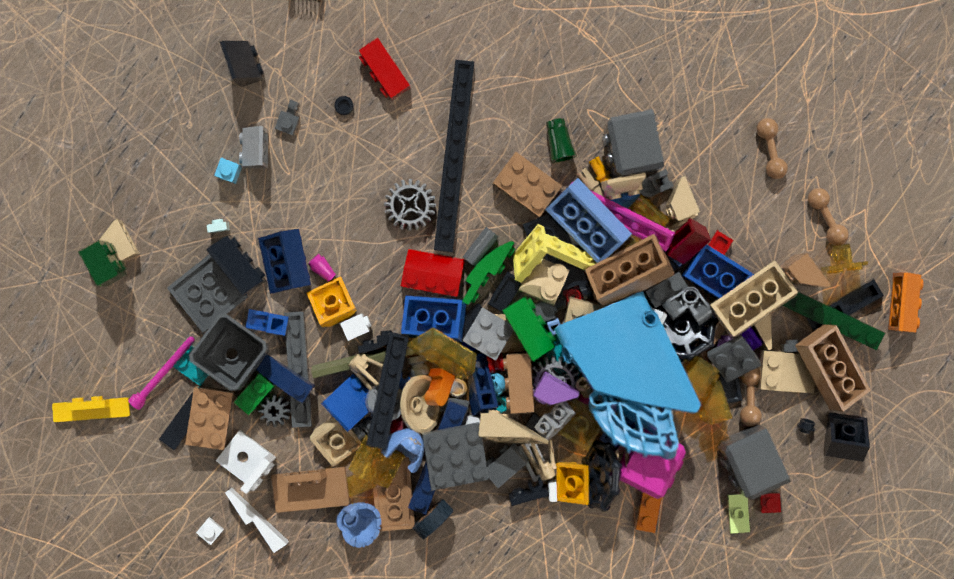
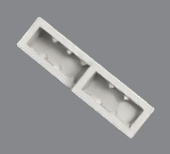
(248, 514)

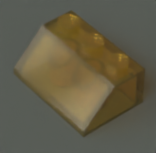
(445, 353)

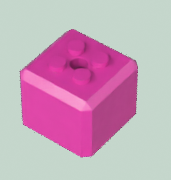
(651, 474)

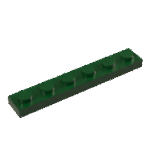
(828, 315)

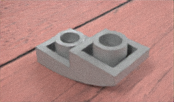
(555, 420)

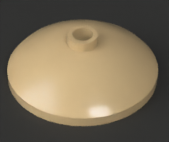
(413, 408)

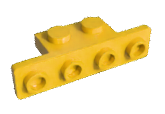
(90, 409)

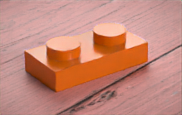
(648, 513)

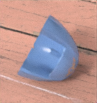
(409, 443)
(359, 524)

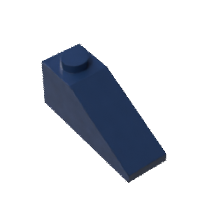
(285, 378)
(481, 388)

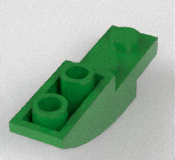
(490, 263)

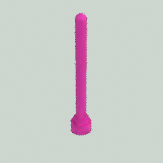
(138, 400)

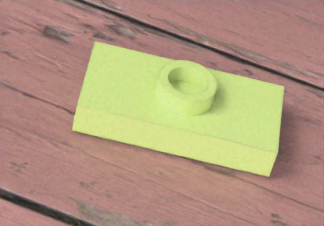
(738, 513)

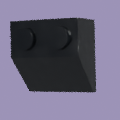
(846, 437)

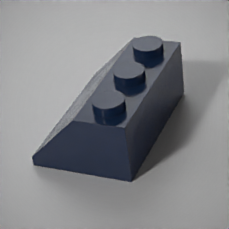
(284, 261)

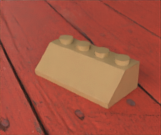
(753, 299)

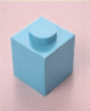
(228, 170)

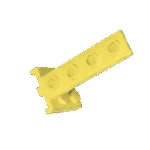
(538, 245)

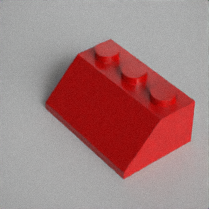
(432, 272)

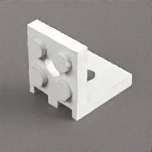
(251, 471)

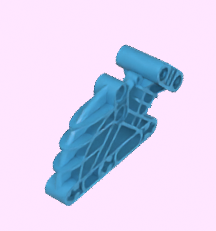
(644, 416)

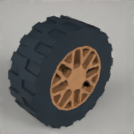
(433, 519)

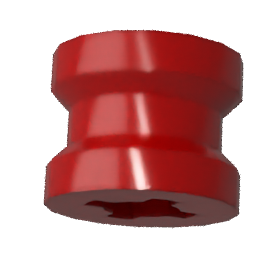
(495, 365)

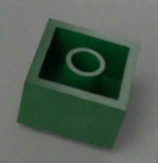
(103, 263)

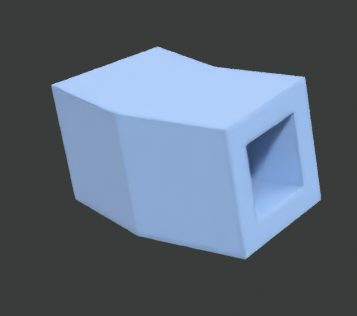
(552, 322)

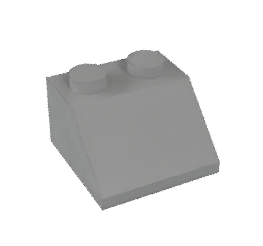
(254, 147)

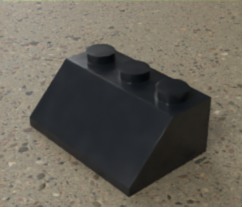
(236, 264)

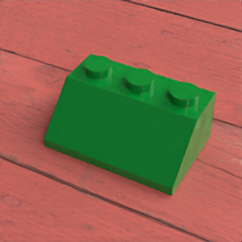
(530, 327)

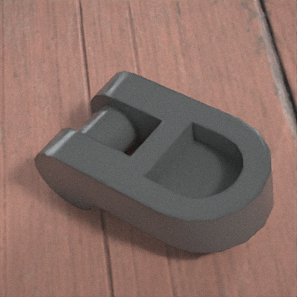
(651, 187)

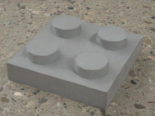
(488, 333)

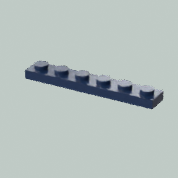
(423, 494)

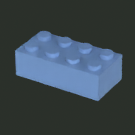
(588, 221)

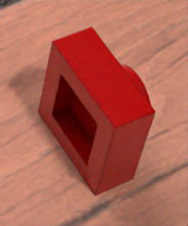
(720, 242)
(770, 503)

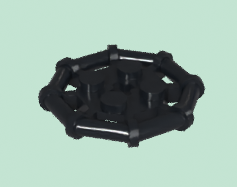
(690, 335)
(603, 475)

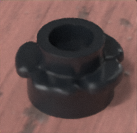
(806, 425)

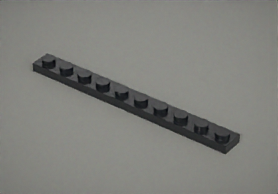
(454, 155)

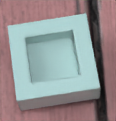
(218, 226)

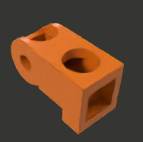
(439, 387)

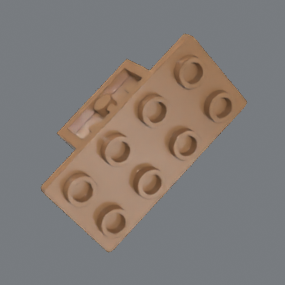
(310, 489)

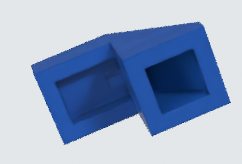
(266, 322)

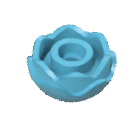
(498, 383)

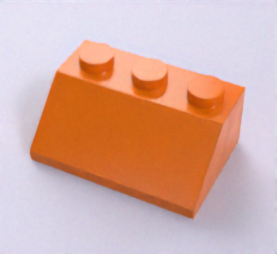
(905, 302)

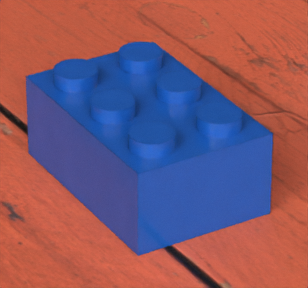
(715, 272)
(426, 312)

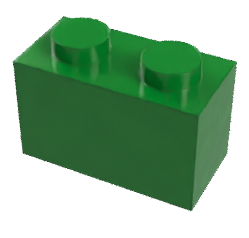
(254, 394)

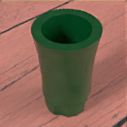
(559, 141)

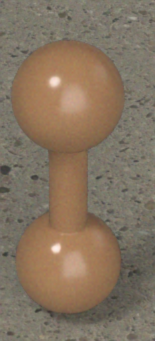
(767, 130)
(837, 233)
(750, 414)

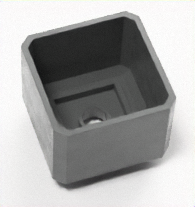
(633, 144)
(212, 349)
(753, 462)

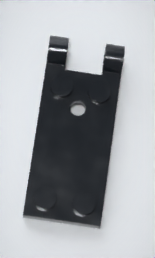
(576, 275)

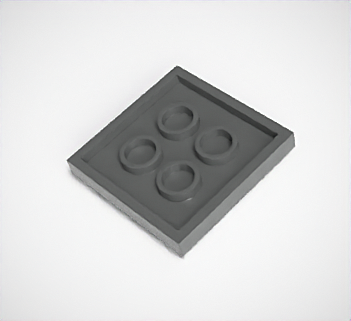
(206, 293)
(455, 456)

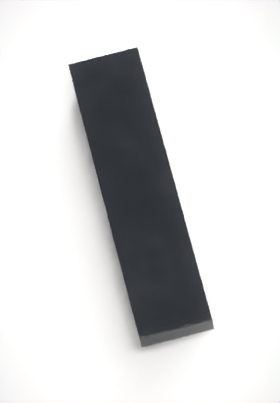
(854, 300)

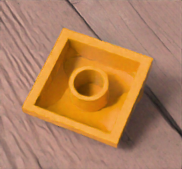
(332, 303)
(572, 482)

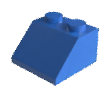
(348, 402)

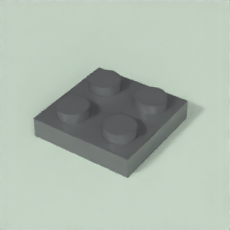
(734, 358)

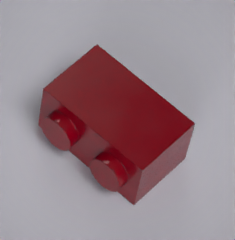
(688, 241)

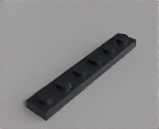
(387, 391)

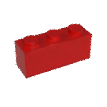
(383, 69)

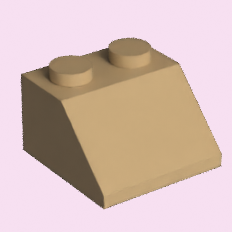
(681, 201)

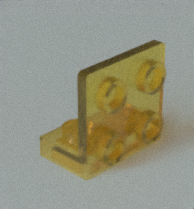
(374, 466)

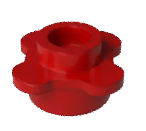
(568, 293)

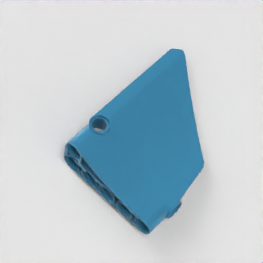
(628, 356)

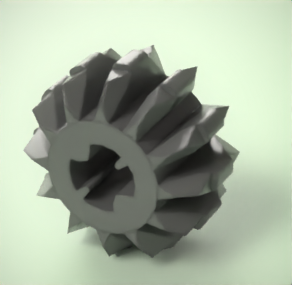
(279, 406)

